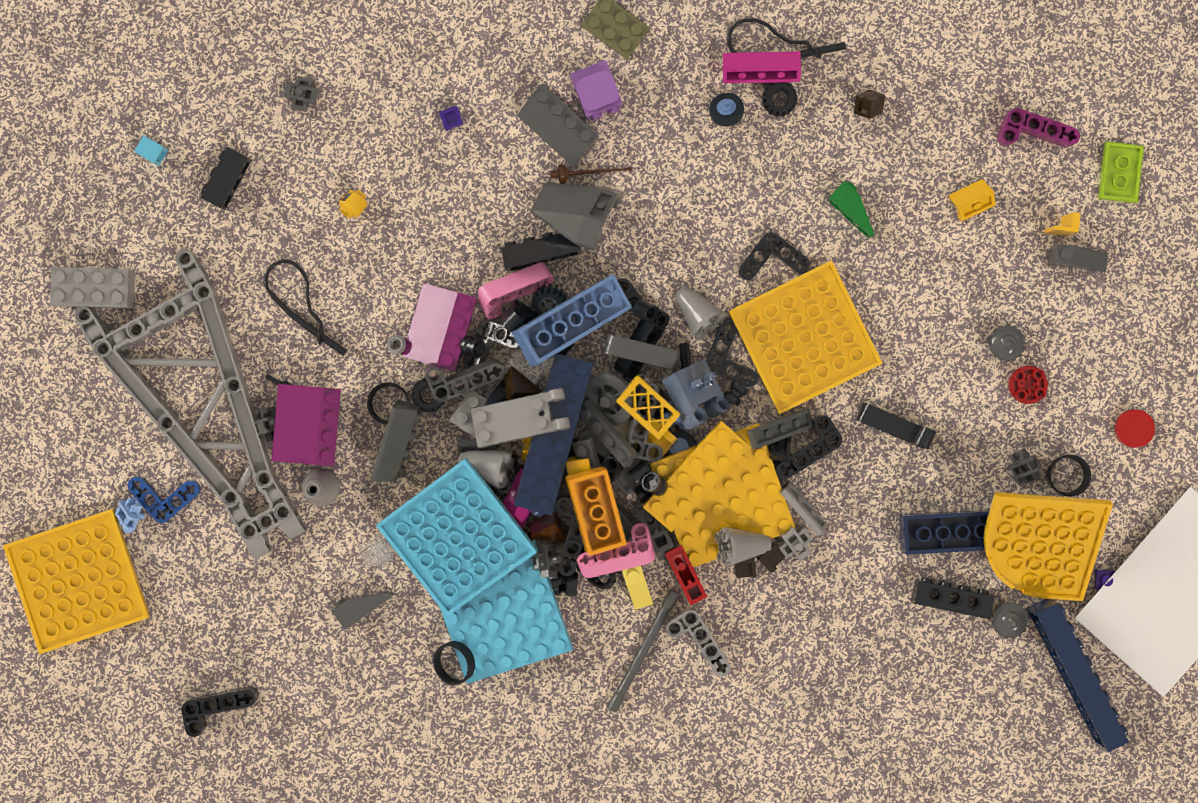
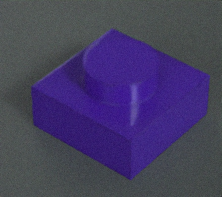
(451, 118)
(1102, 577)

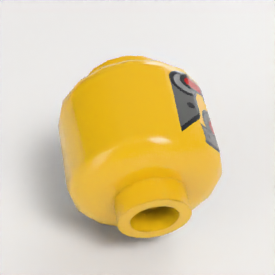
(352, 203)

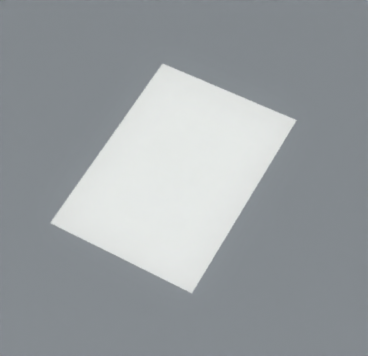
(1153, 601)

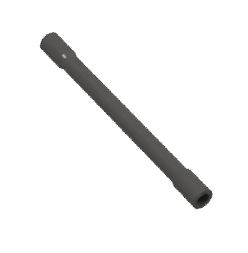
(619, 695)

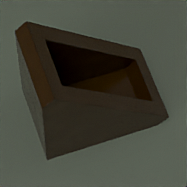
(518, 385)

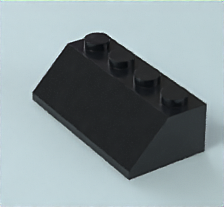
(539, 250)

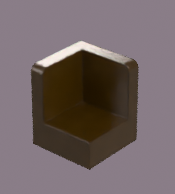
(869, 104)
(771, 558)
(746, 569)

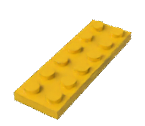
(697, 475)

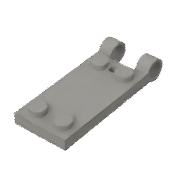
(517, 419)

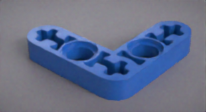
(159, 504)

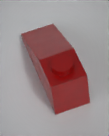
(686, 575)

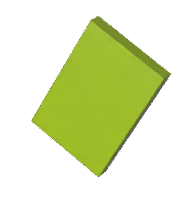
(1121, 172)

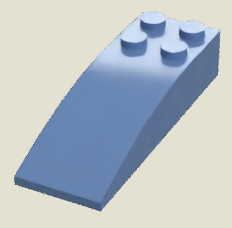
(571, 320)

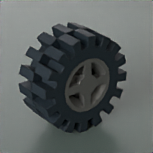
(540, 298)

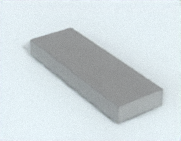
(804, 508)

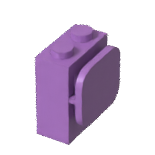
(596, 90)

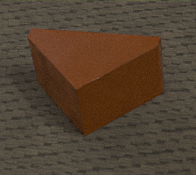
(548, 528)

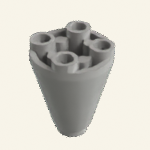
(699, 312)
(491, 465)
(326, 484)
(740, 545)

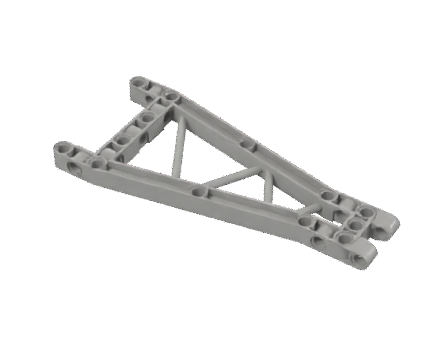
(240, 401)

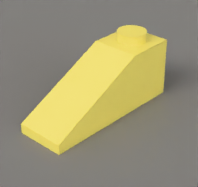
(637, 587)

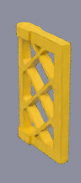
(633, 411)

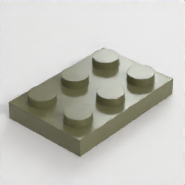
(615, 27)

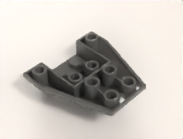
(576, 210)

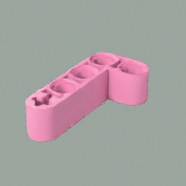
(511, 287)
(634, 554)

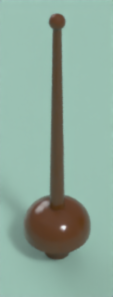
(563, 173)

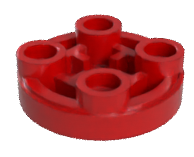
(1028, 384)
(1134, 428)

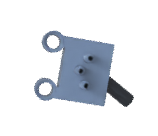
(692, 387)

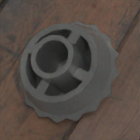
(1007, 343)
(1010, 620)

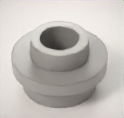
(390, 344)

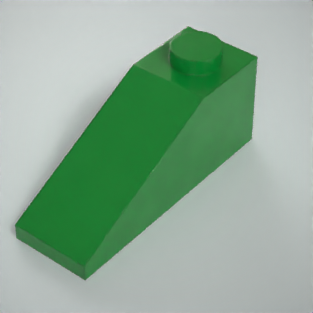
(850, 205)

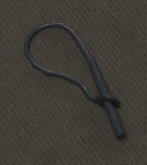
(812, 51)
(318, 333)

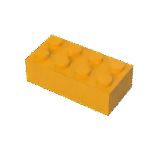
(596, 510)

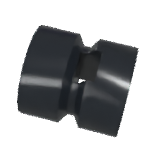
(565, 584)

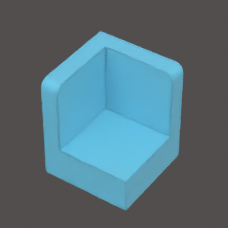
(151, 150)

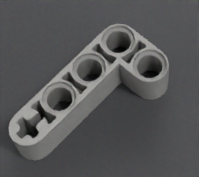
(702, 643)

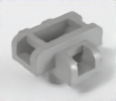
(796, 545)

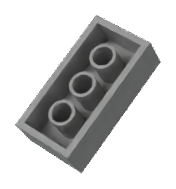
(92, 287)

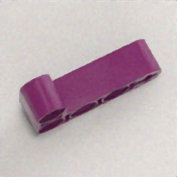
(1039, 132)

